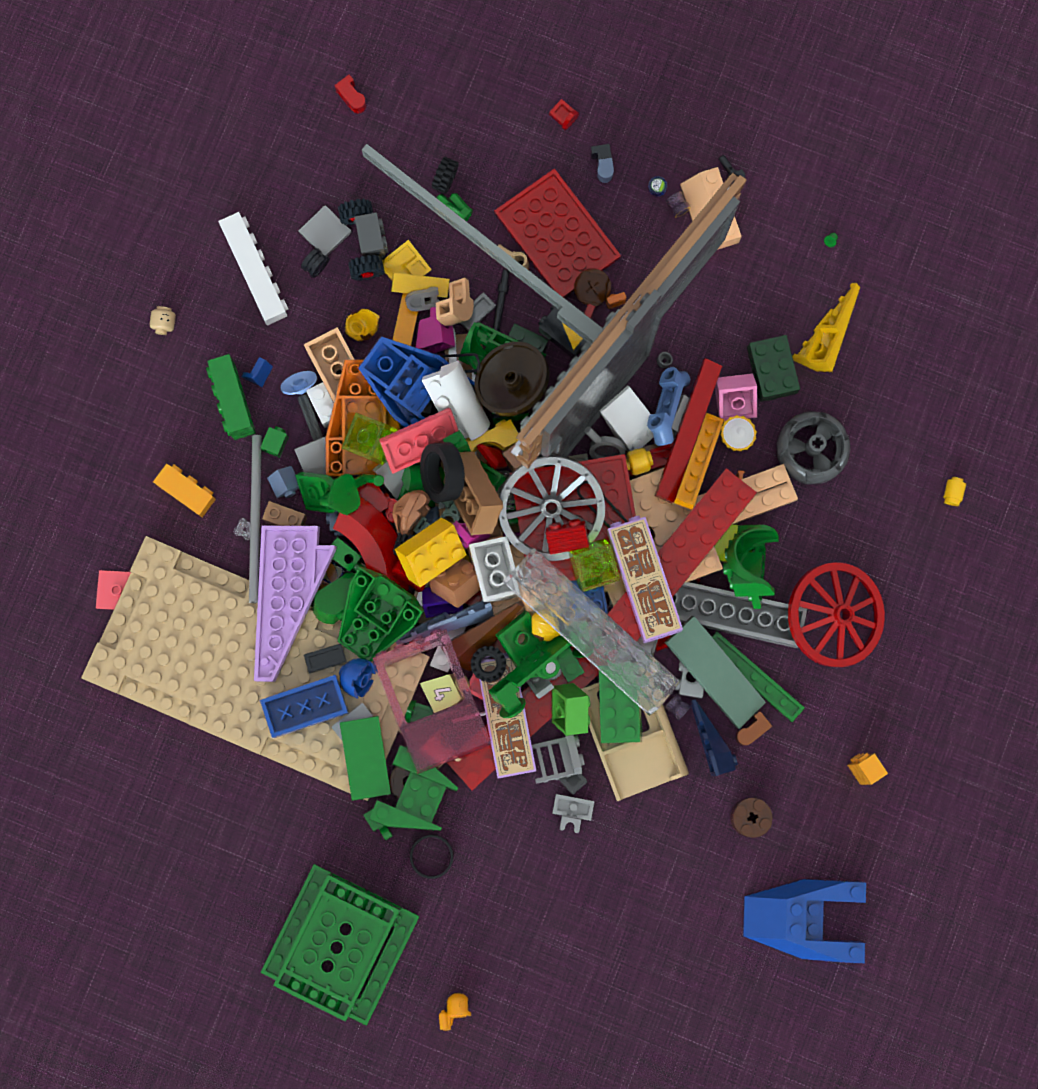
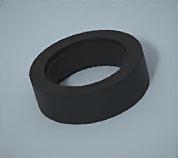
(453, 472)

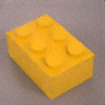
(430, 552)

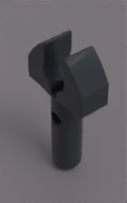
(728, 167)

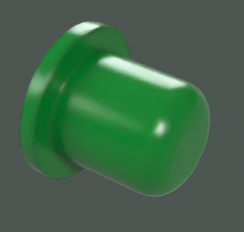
(831, 240)

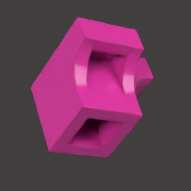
(466, 537)

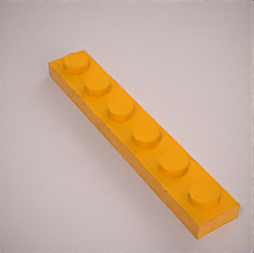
(699, 461)

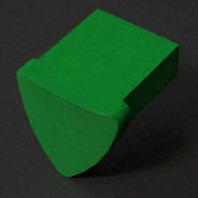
(417, 711)

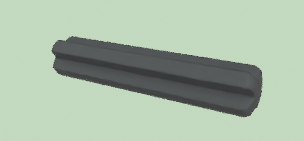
(310, 417)

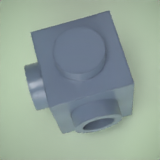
(284, 482)

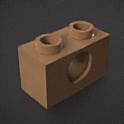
(283, 516)

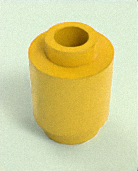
(954, 491)

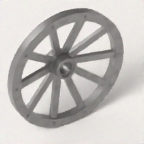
(558, 461)

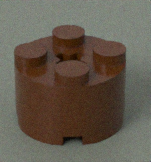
(761, 823)

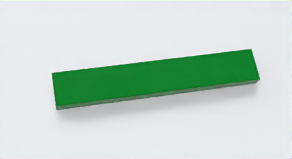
(761, 681)

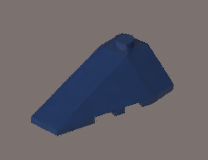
(716, 751)

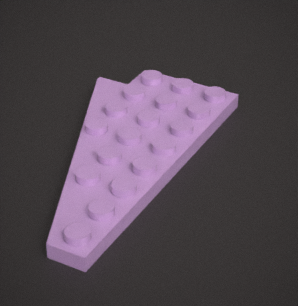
(288, 581)

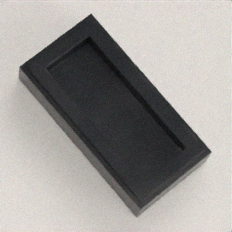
(325, 658)

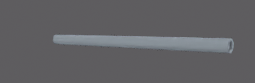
(255, 519)

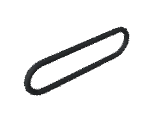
(462, 355)
(613, 507)

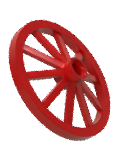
(834, 614)

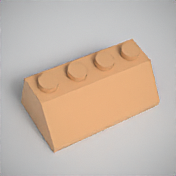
(699, 191)

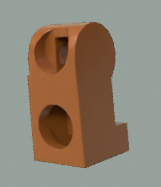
(755, 730)

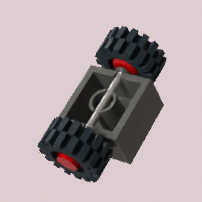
(370, 237)

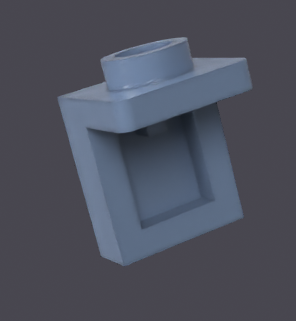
(331, 519)

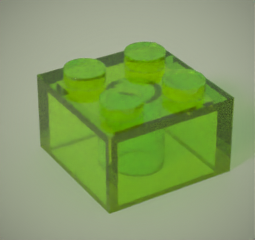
(364, 438)
(594, 565)

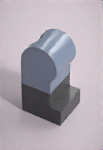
(604, 161)

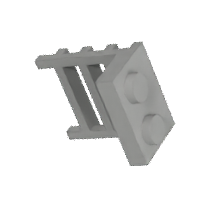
(571, 759)

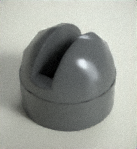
(661, 357)

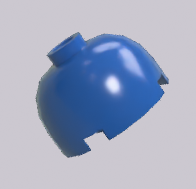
(356, 677)

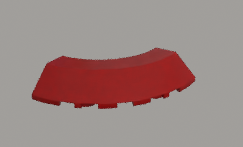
(372, 537)

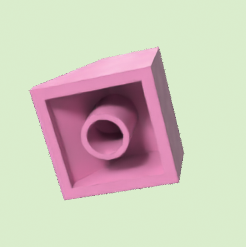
(736, 396)

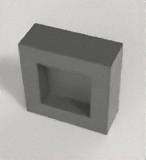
(573, 783)

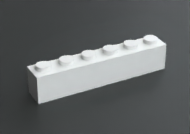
(253, 269)

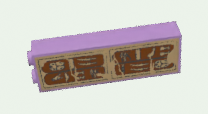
(644, 579)
(508, 736)

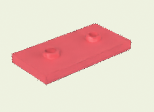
(406, 445)
(110, 588)

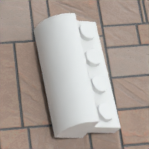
(453, 390)

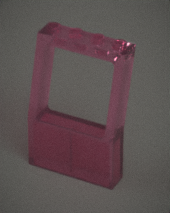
(442, 734)

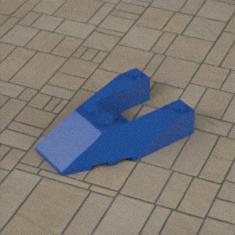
(397, 375)
(793, 919)

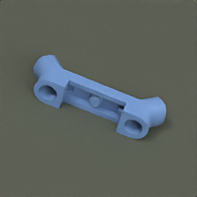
(661, 422)

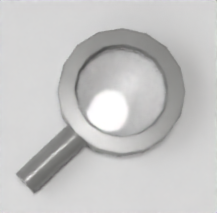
(604, 446)

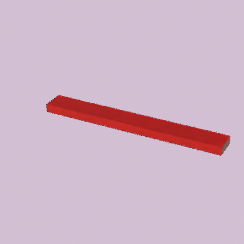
(688, 431)

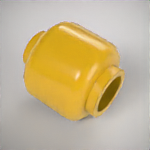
(639, 461)

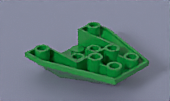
(376, 614)

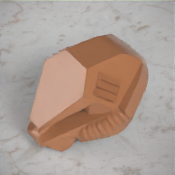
(410, 510)

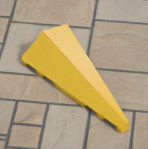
(824, 345)

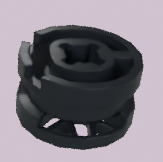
(315, 262)

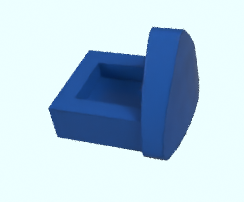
(259, 372)

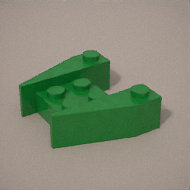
(417, 800)

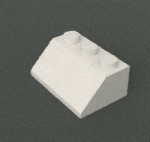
(492, 566)

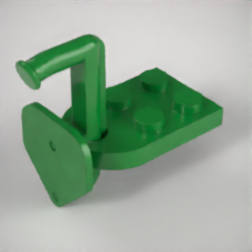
(330, 495)

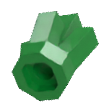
(457, 205)

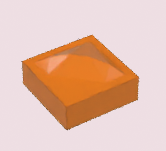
(615, 300)

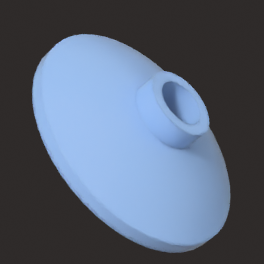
(298, 382)

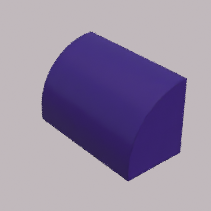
(435, 605)

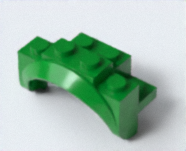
(482, 335)
(747, 568)

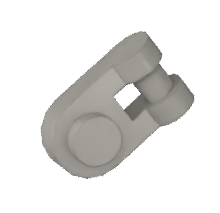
(416, 302)

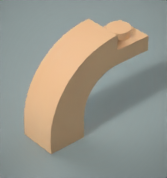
(457, 307)

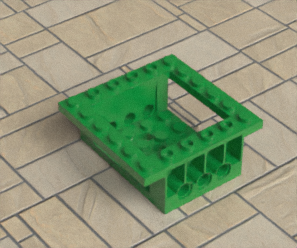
(315, 924)

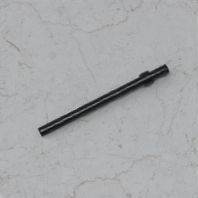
(502, 290)

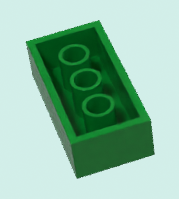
(231, 396)
(618, 714)

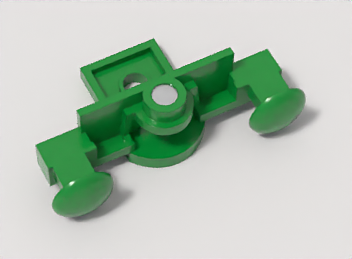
(531, 660)

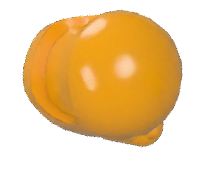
(456, 1008)

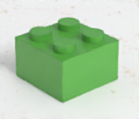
(570, 709)

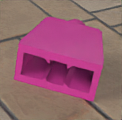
(433, 335)

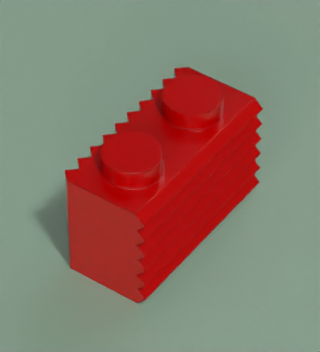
(567, 536)

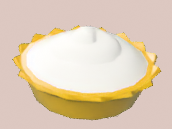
(738, 433)

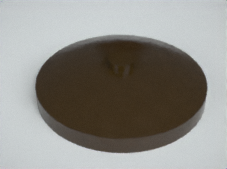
(512, 378)

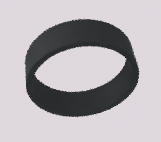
(412, 863)

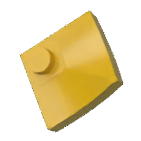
(405, 261)

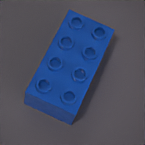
(304, 706)

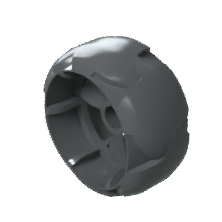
(824, 469)

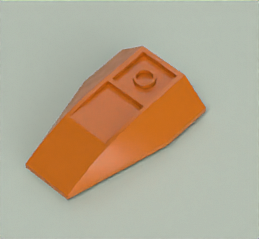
(352, 397)

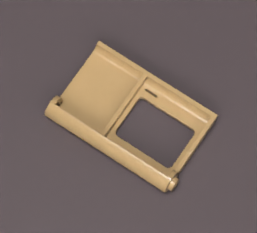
(638, 764)

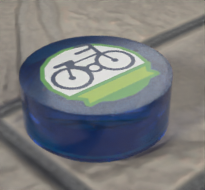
(657, 186)

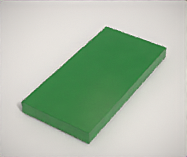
(365, 758)

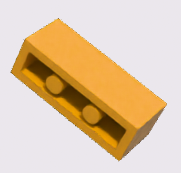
(185, 489)
(867, 768)

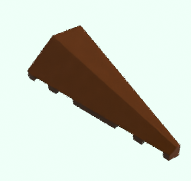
(482, 634)

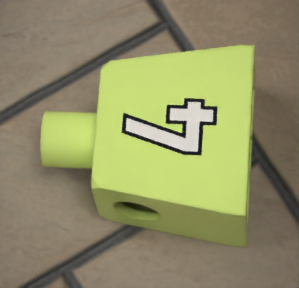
(442, 692)

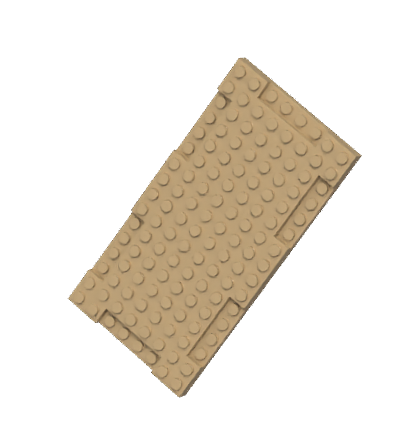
(188, 650)

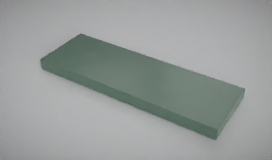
(715, 672)

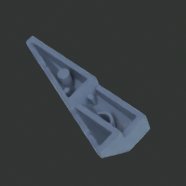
(469, 616)

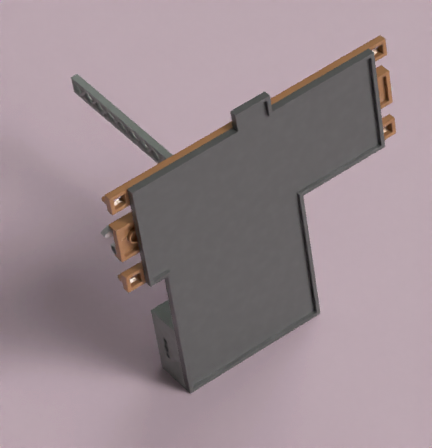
(608, 353)

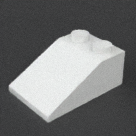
(628, 419)

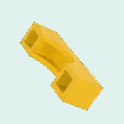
(501, 436)

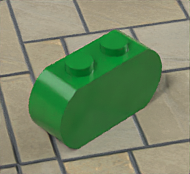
(331, 600)

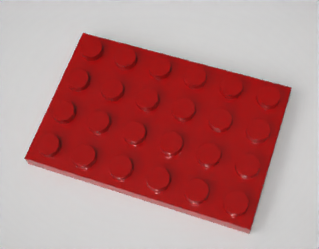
(556, 232)

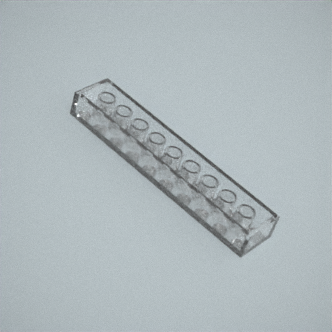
(591, 632)

